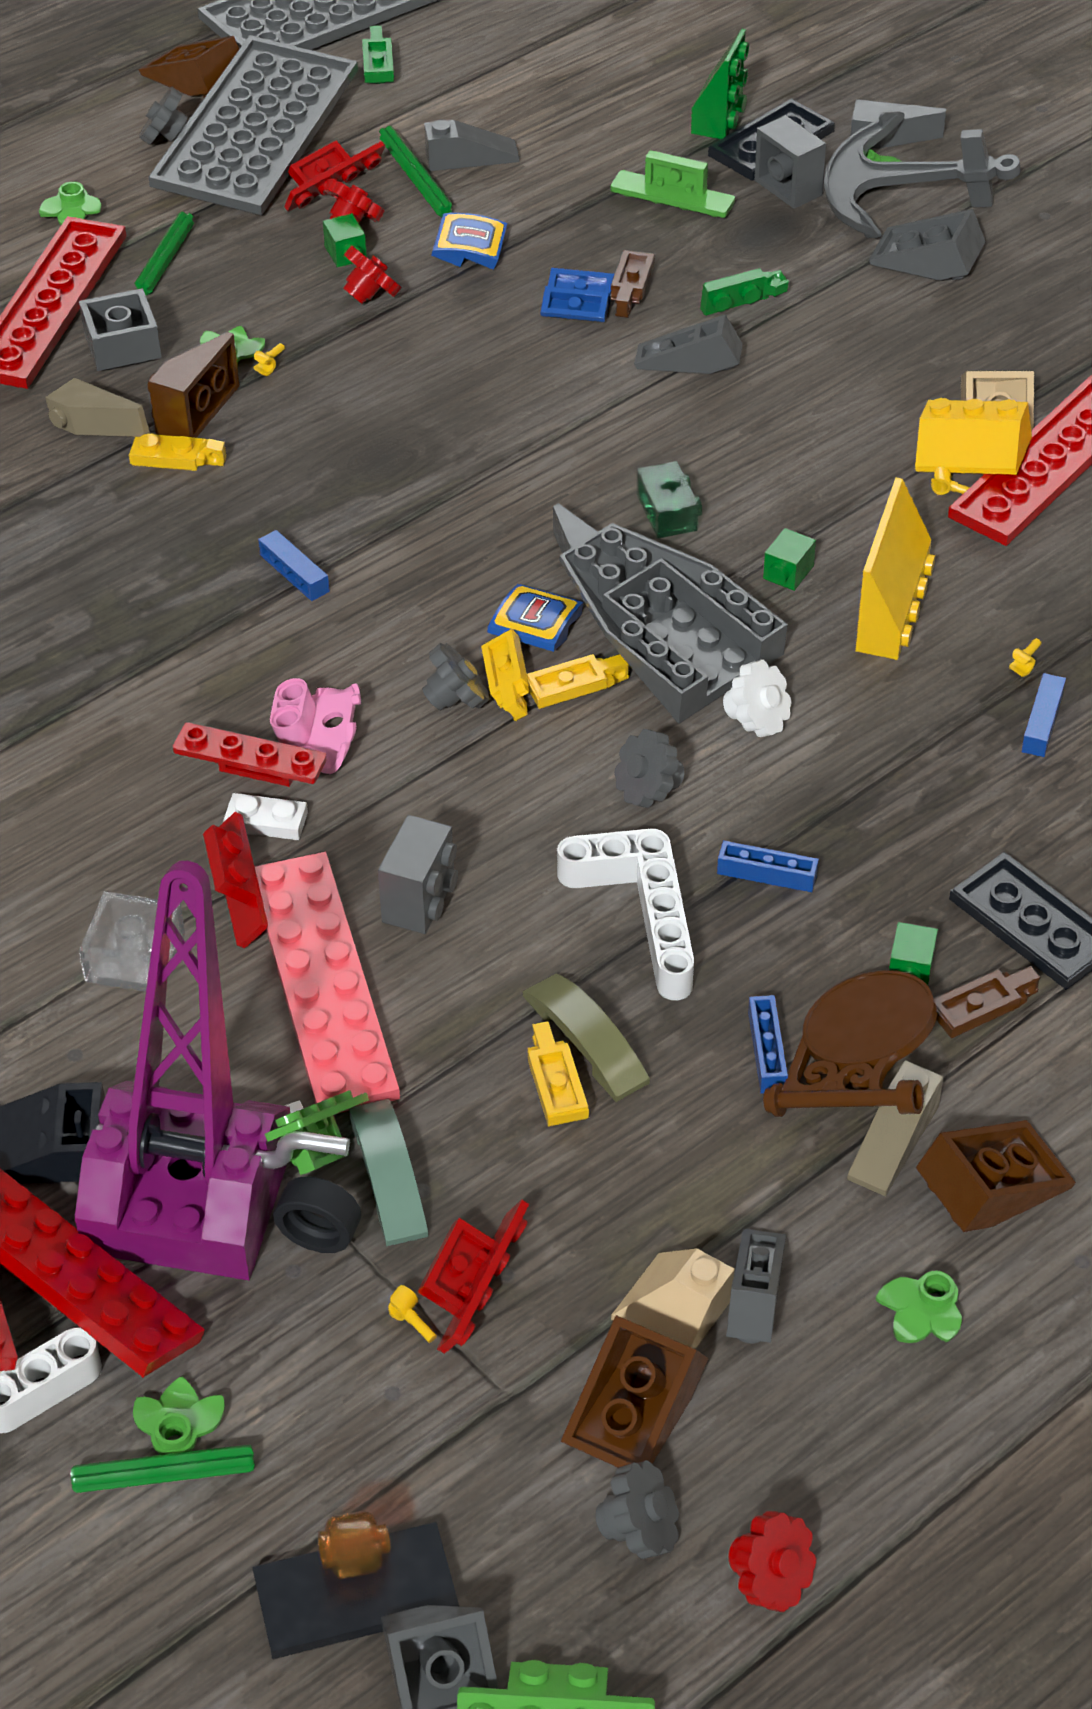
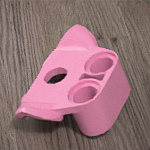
(301, 719)

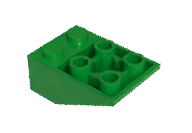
(722, 94)

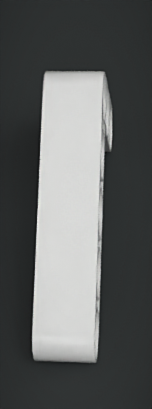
(646, 859)
(62, 1373)

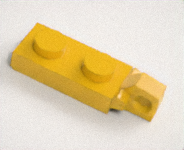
(176, 452)
(507, 673)
(575, 679)
(556, 1078)

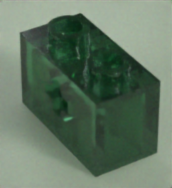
(668, 499)

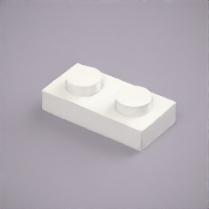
(269, 815)

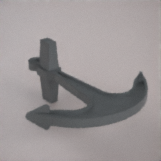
(852, 173)

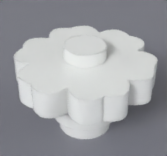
(758, 699)

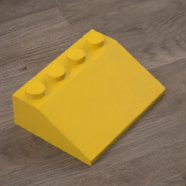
(894, 577)

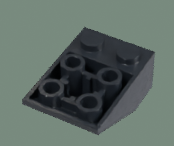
(49, 1132)

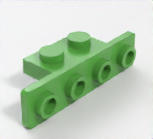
(674, 183)
(315, 1119)
(550, 1686)

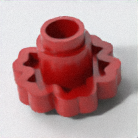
(352, 201)
(367, 277)
(773, 1561)

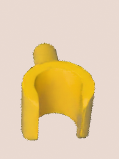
(266, 362)
(942, 482)
(1023, 661)
(401, 1307)

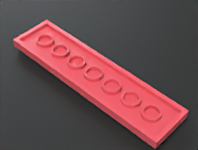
(324, 981)

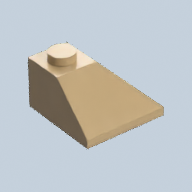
(999, 387)
(679, 1295)

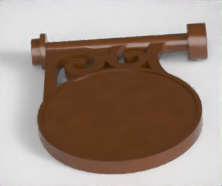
(860, 1032)

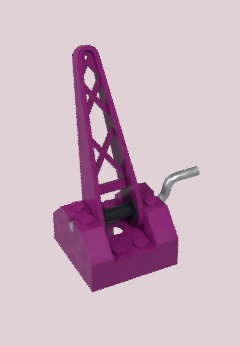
(125, 1184)

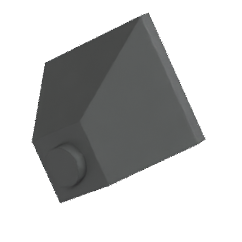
(437, 1653)

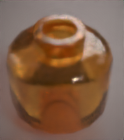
(353, 1544)

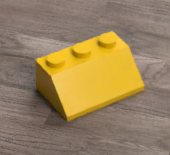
(973, 436)

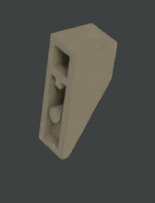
(94, 411)
(895, 1135)

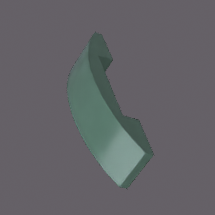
(389, 1172)

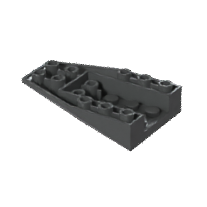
(672, 616)

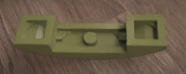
(592, 1033)

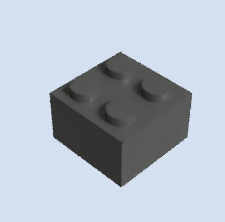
(790, 161)
(120, 329)
(417, 874)

